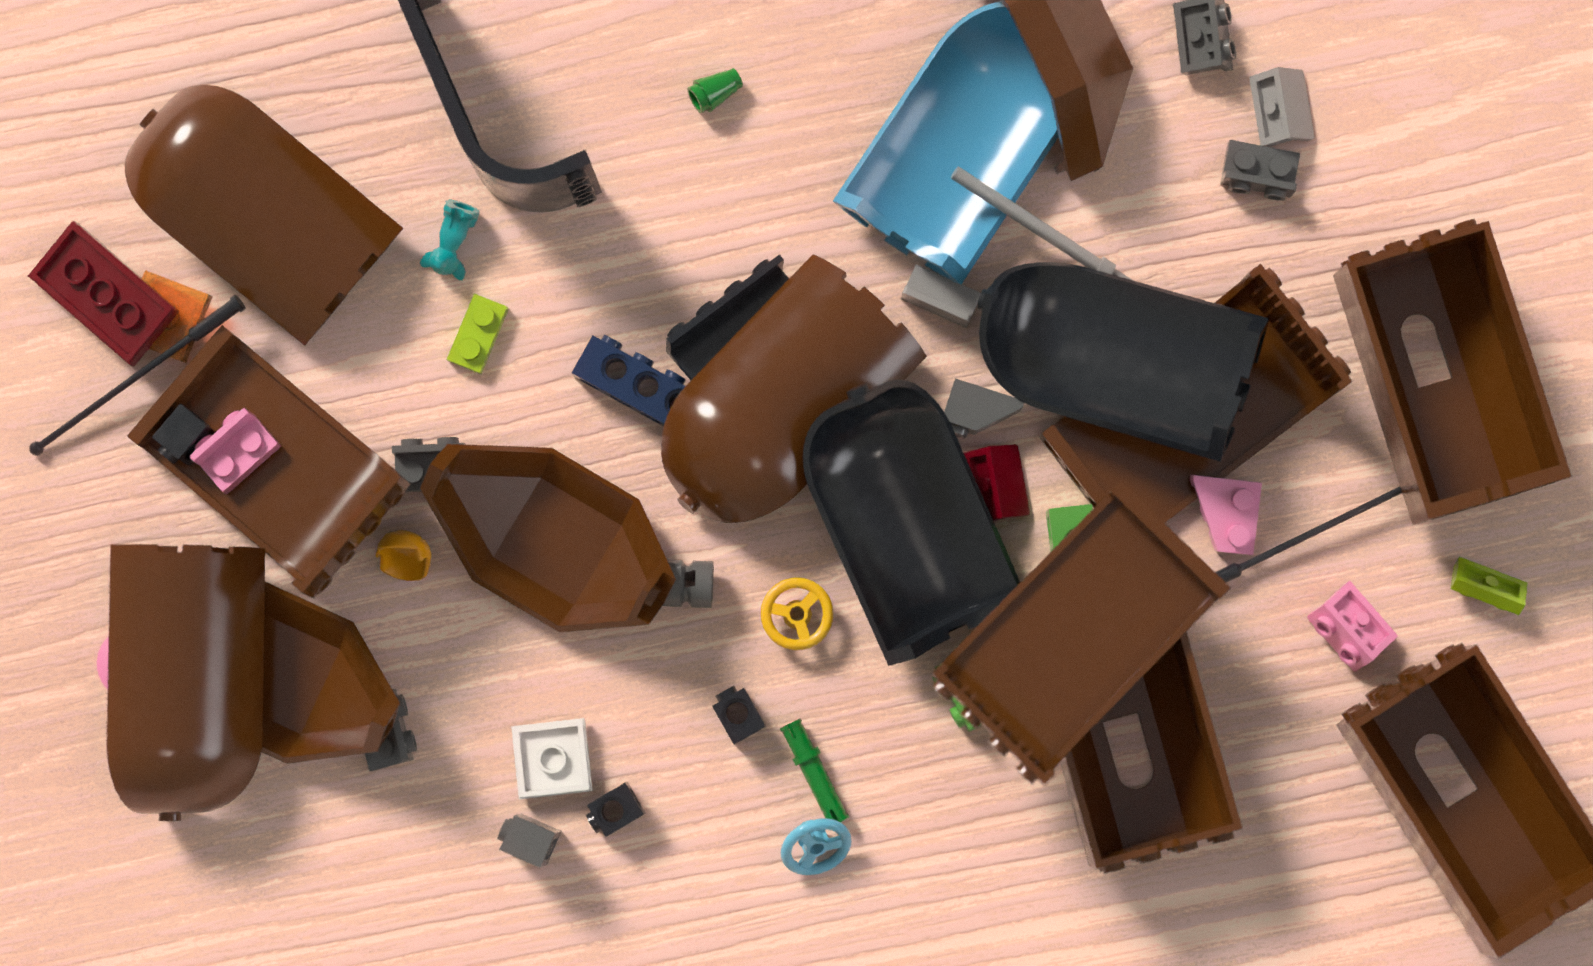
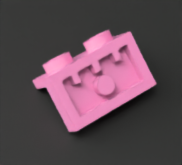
(235, 449)
(1352, 627)

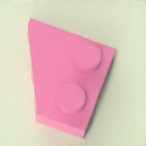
(1230, 511)

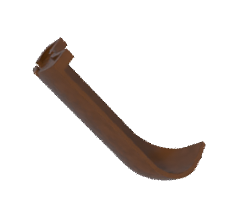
(255, 205)
(745, 417)
(184, 675)

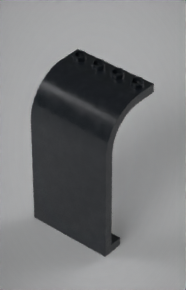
(530, 190)

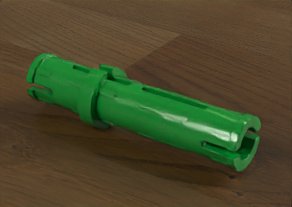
(807, 758)

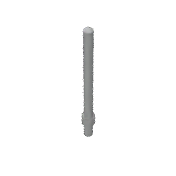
(1034, 224)

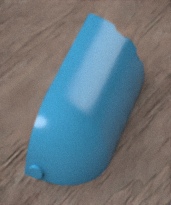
(968, 108)

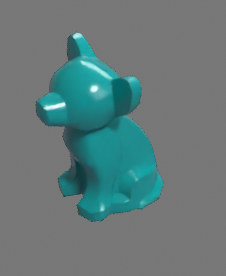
(453, 231)

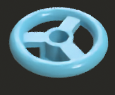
(814, 843)

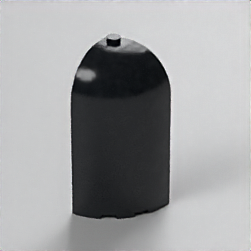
(1120, 353)
(906, 517)

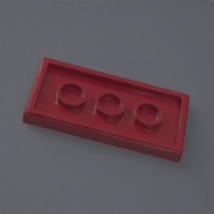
(103, 293)

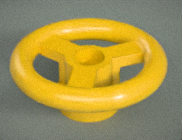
(805, 640)

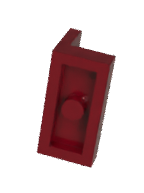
(1000, 480)

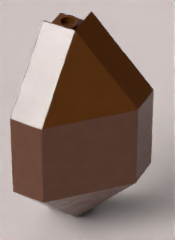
(1082, 72)
(549, 536)
(319, 684)

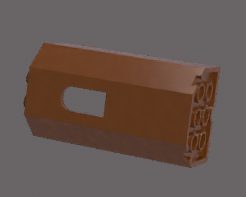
(1488, 424)
(1189, 783)
(1515, 845)

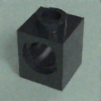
(181, 434)
(751, 725)
(629, 802)

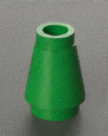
(713, 90)

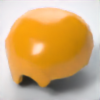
(404, 555)

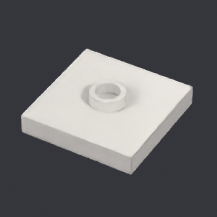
(551, 758)

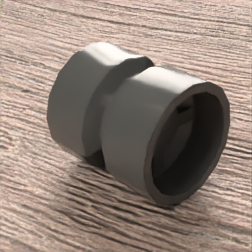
(697, 596)

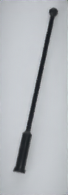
(196, 333)
(1235, 570)

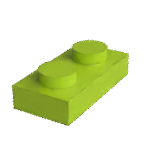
(477, 334)
(1489, 586)

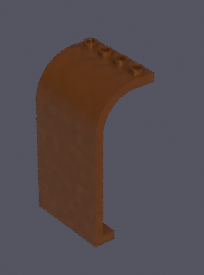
(1286, 385)
(311, 495)
(1078, 633)

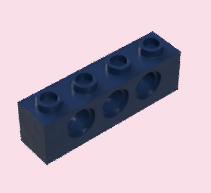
(593, 371)

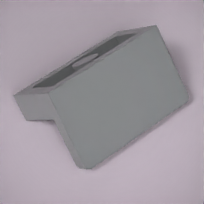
(1281, 106)
(941, 296)

